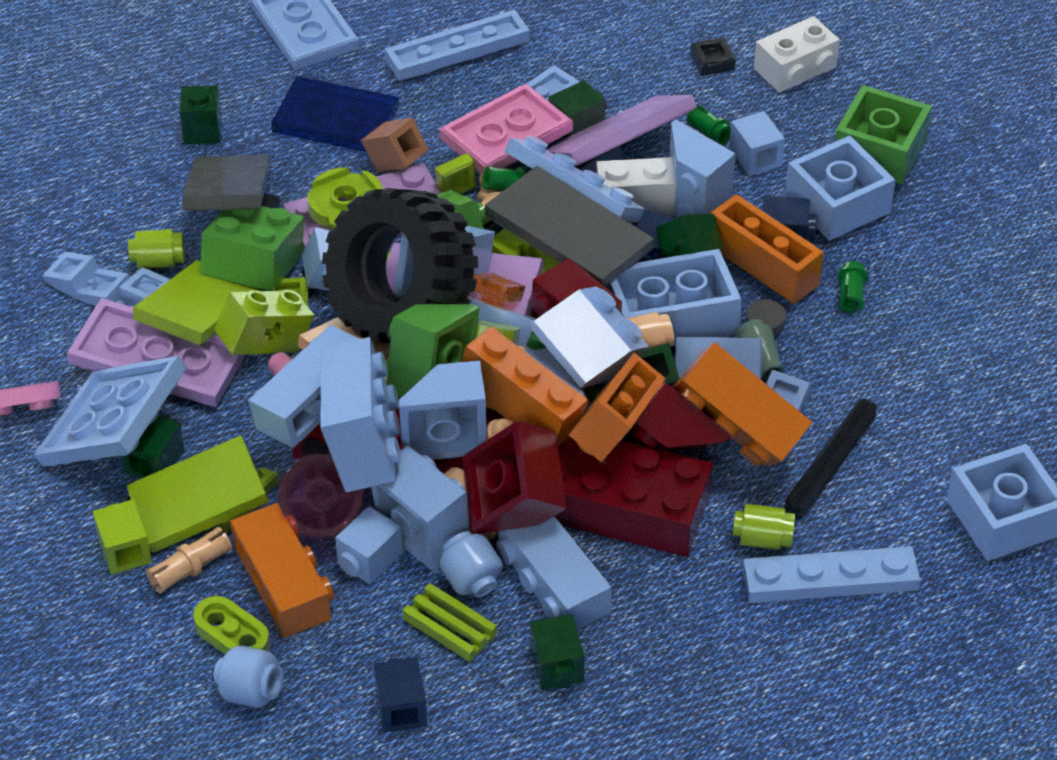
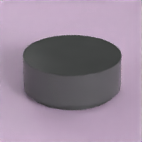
(770, 312)

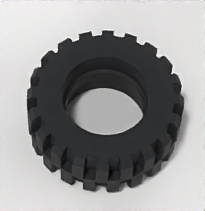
(360, 251)

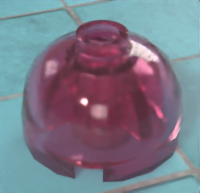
(315, 498)

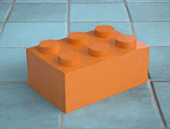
(742, 406)

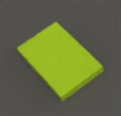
(188, 304)
(197, 493)

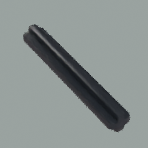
(830, 458)

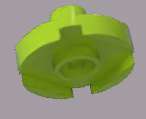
(332, 185)

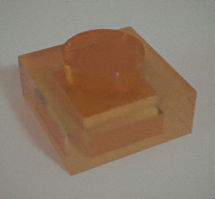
(498, 289)

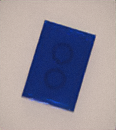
(332, 112)

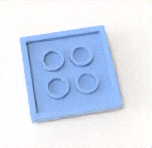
(111, 412)

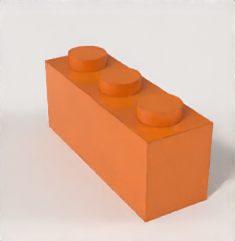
(768, 249)
(523, 387)
(617, 407)
(282, 570)

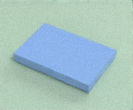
(306, 29)

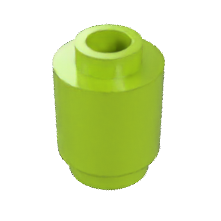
(157, 248)
(764, 527)

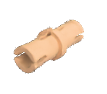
(188, 560)

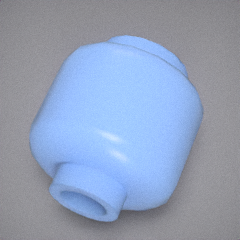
(470, 564)
(248, 676)

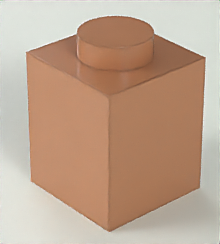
(395, 145)

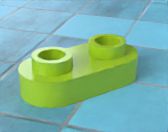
(237, 625)

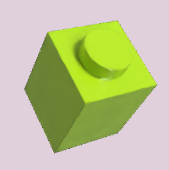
(122, 536)

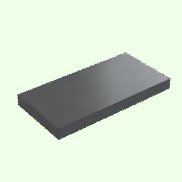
(226, 183)
(569, 225)

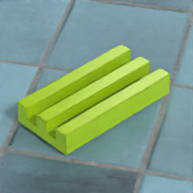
(454, 617)

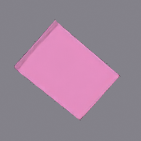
(513, 115)

